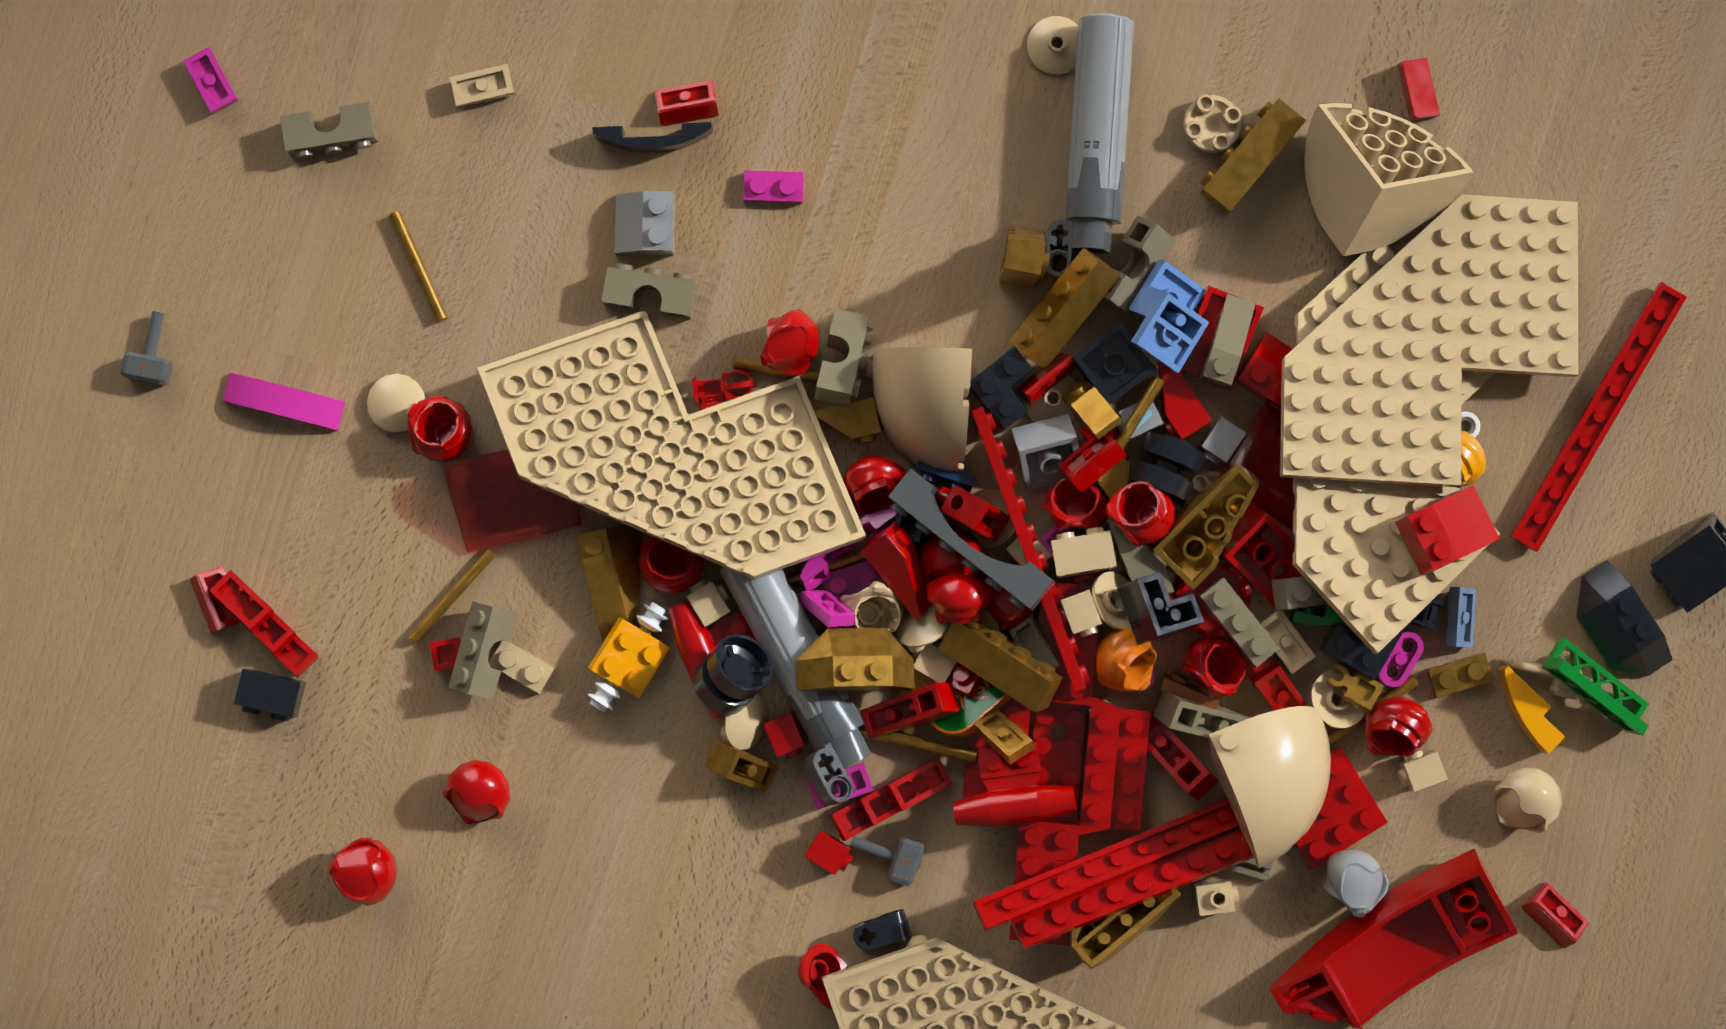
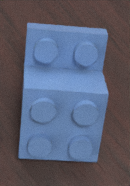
(1168, 316)

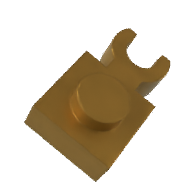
(1359, 690)

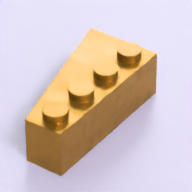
(1024, 257)

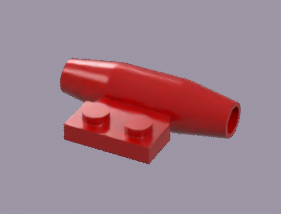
(696, 641)
(1012, 793)

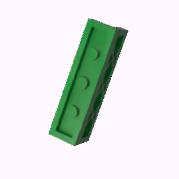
(1592, 691)

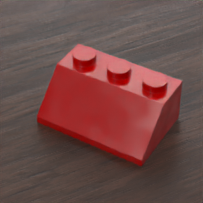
(1263, 370)

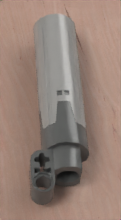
(1096, 139)
(825, 716)

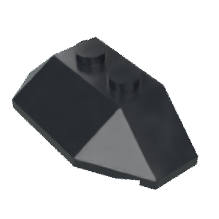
(1620, 623)

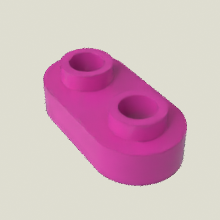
(1401, 660)

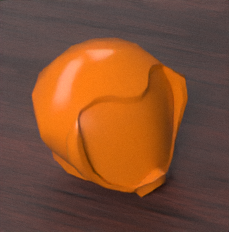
(1123, 663)

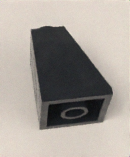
(1694, 564)

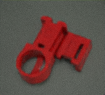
(713, 389)

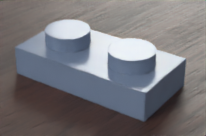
(1461, 617)

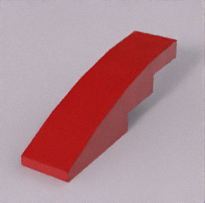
(264, 624)
(890, 799)

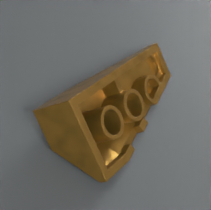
(1206, 526)
(612, 573)

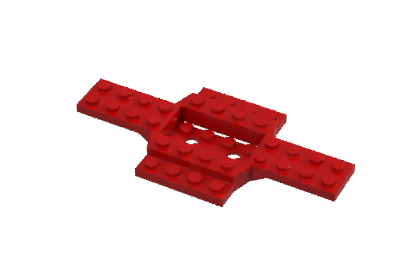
(1112, 767)

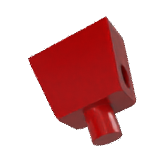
(972, 511)

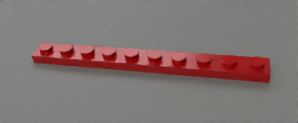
(1598, 416)
(1026, 536)
(1105, 865)
(1132, 889)

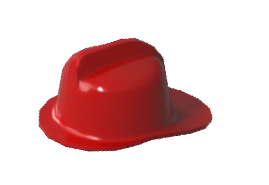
(815, 964)

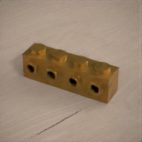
(1252, 156)
(1064, 308)
(1002, 664)

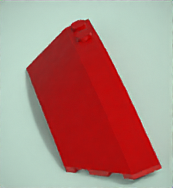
(1397, 944)

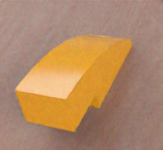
(1529, 711)

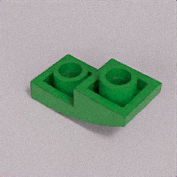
(1308, 616)

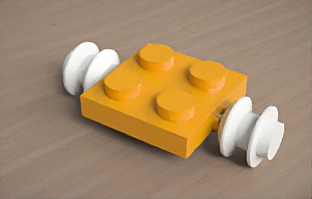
(628, 657)

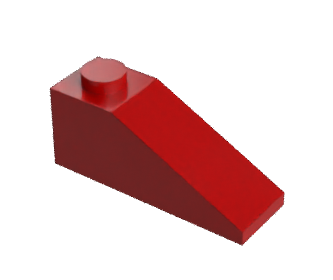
(1180, 405)
(897, 563)
(910, 709)
(1179, 760)

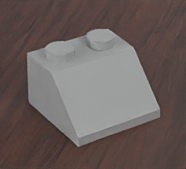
(645, 223)
(1041, 450)

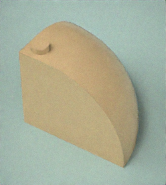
(1376, 176)
(923, 402)
(1274, 776)

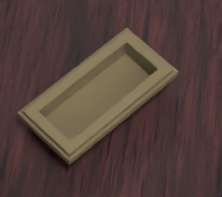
(1031, 638)

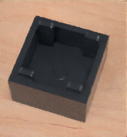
(1113, 364)

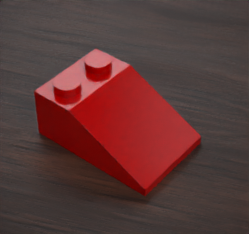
(1447, 530)
(1260, 551)

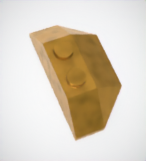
(855, 661)
(1108, 936)

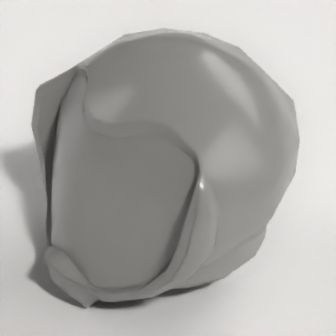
(1355, 880)

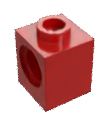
(786, 735)
(829, 852)

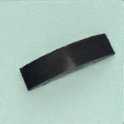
(690, 135)

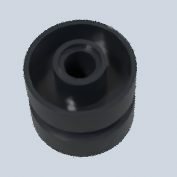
(1170, 459)
(732, 674)

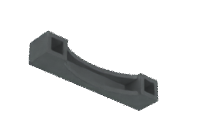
(917, 498)

